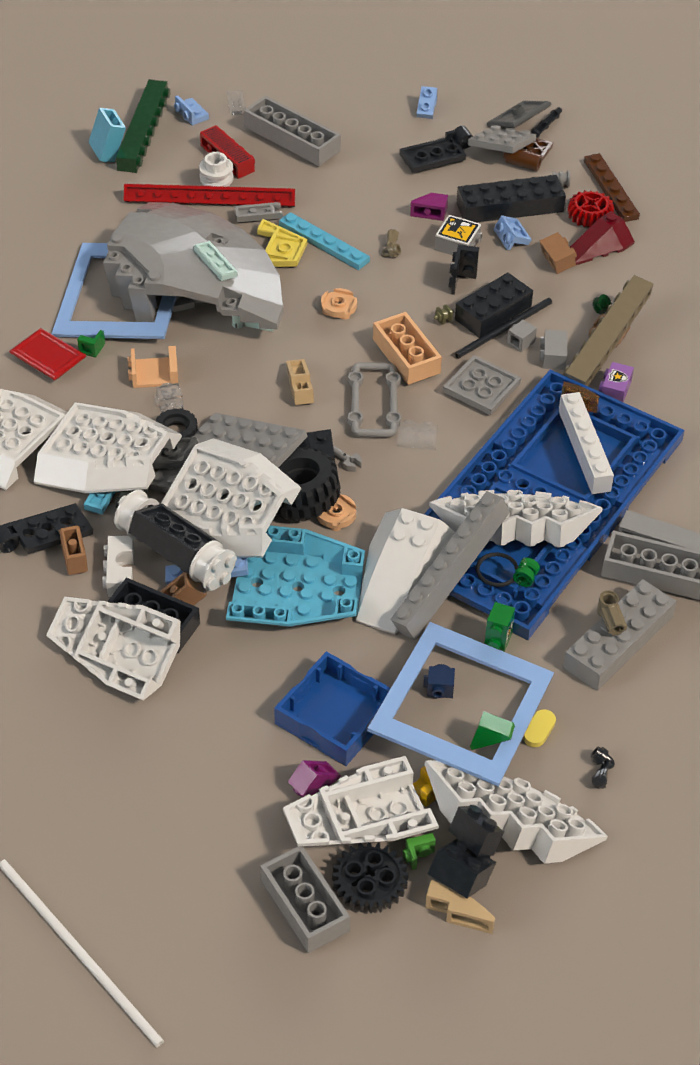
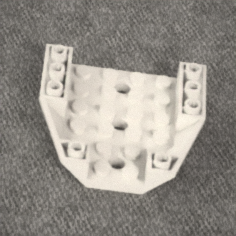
(20, 415)
(102, 450)
(249, 481)

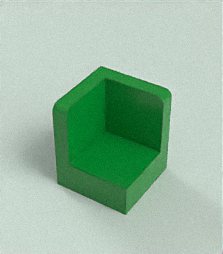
(91, 346)

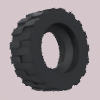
(179, 417)

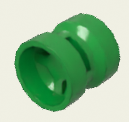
(526, 572)

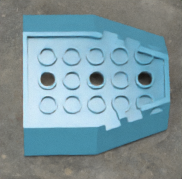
(304, 561)

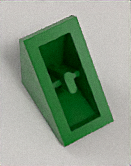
(491, 731)

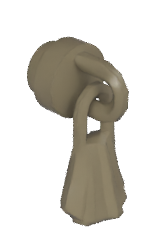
(392, 248)

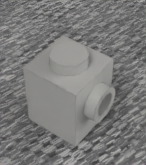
(521, 335)

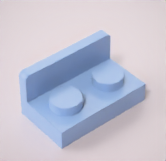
(190, 110)
(511, 231)

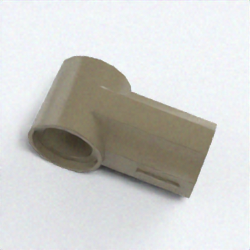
(611, 613)

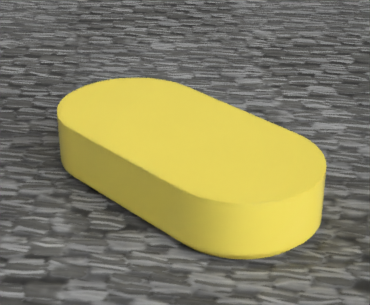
(539, 728)

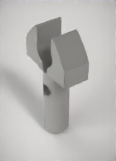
(348, 460)

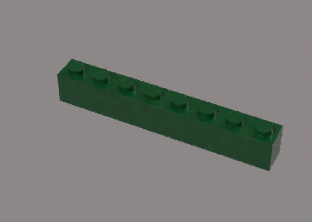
(142, 126)

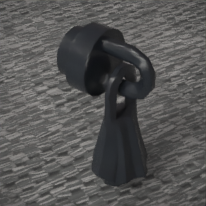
(599, 754)

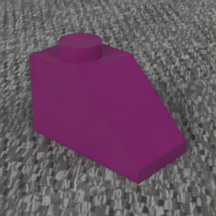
(430, 206)
(312, 776)

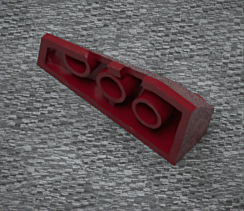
(602, 238)

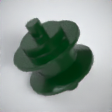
(601, 304)

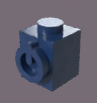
(440, 681)

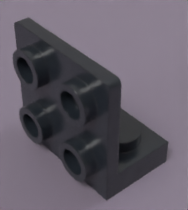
(464, 265)

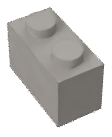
(554, 349)

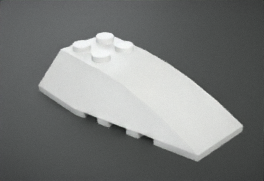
(396, 562)
(118, 642)
(362, 808)

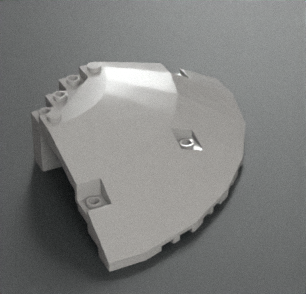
(155, 256)

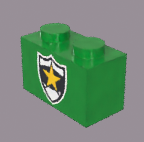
(499, 626)

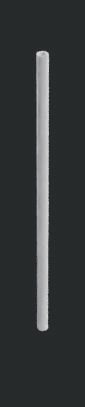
(84, 957)

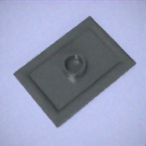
(519, 114)

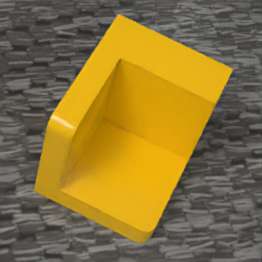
(424, 788)

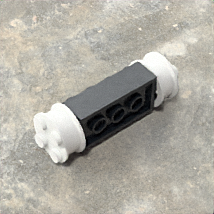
(175, 539)

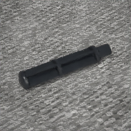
(544, 124)

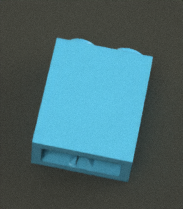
(107, 135)

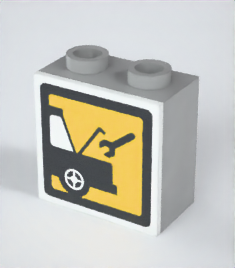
(455, 232)

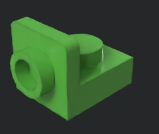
(418, 846)

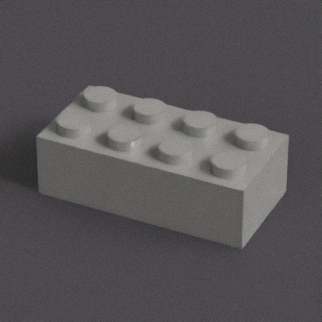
(305, 898)

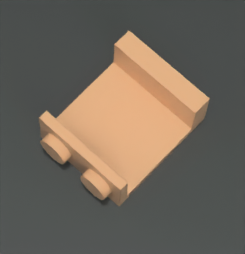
(153, 371)

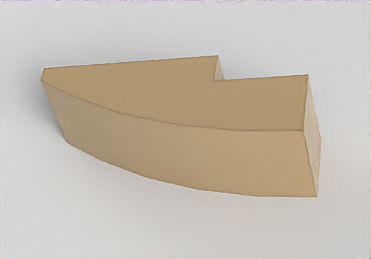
(300, 381)
(459, 910)

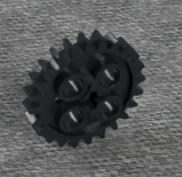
(370, 877)

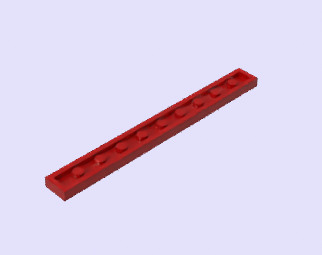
(208, 194)

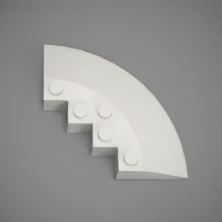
(530, 516)
(523, 813)

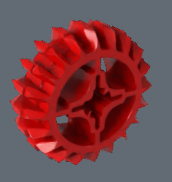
(588, 207)

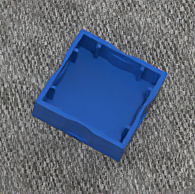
(332, 708)

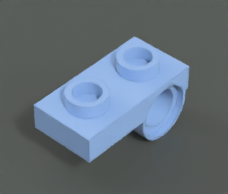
(427, 102)

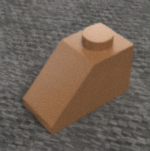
(185, 589)

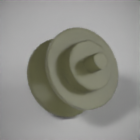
(444, 314)

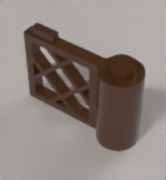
(528, 157)

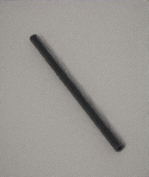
(504, 327)

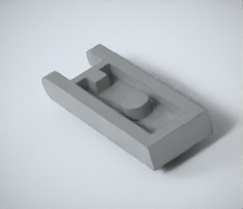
(258, 212)

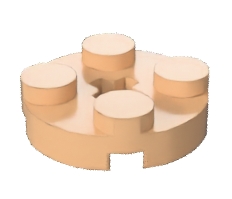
(330, 304)
(339, 520)

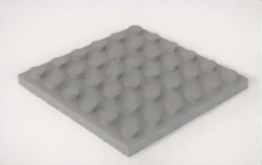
(269, 439)

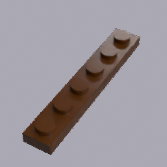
(611, 187)

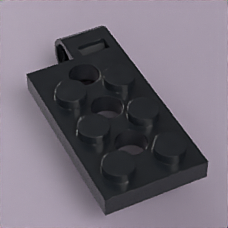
(423, 156)
(14, 532)

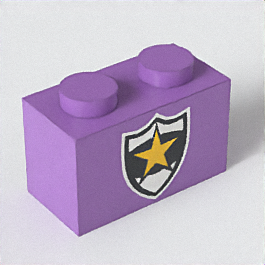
(617, 381)

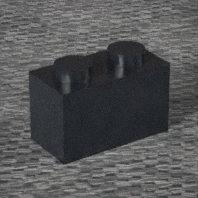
(476, 830)

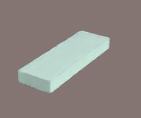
(215, 260)

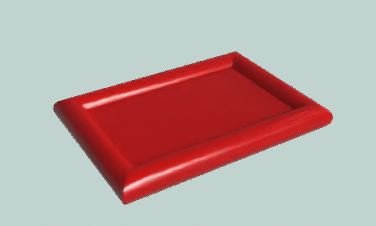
(47, 354)

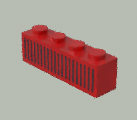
(216, 140)

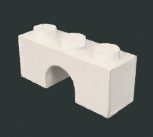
(118, 553)

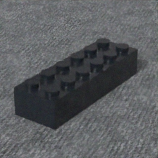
(511, 198)

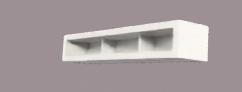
(586, 443)

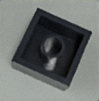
(461, 868)

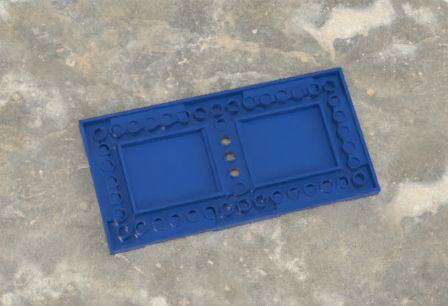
(537, 452)

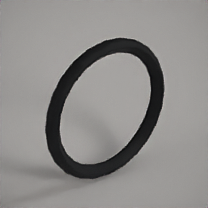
(493, 555)

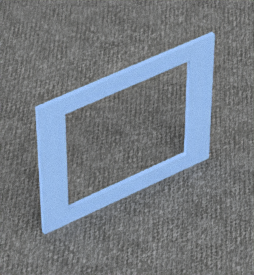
(140, 330)
(439, 749)

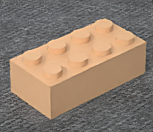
(407, 348)

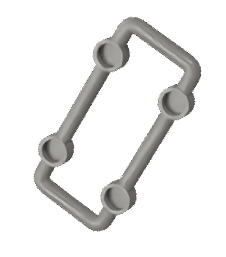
(355, 417)

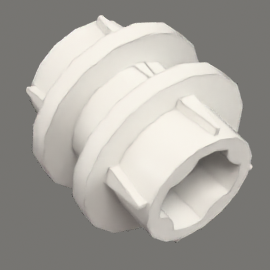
(216, 170)

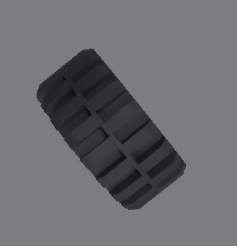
(318, 481)

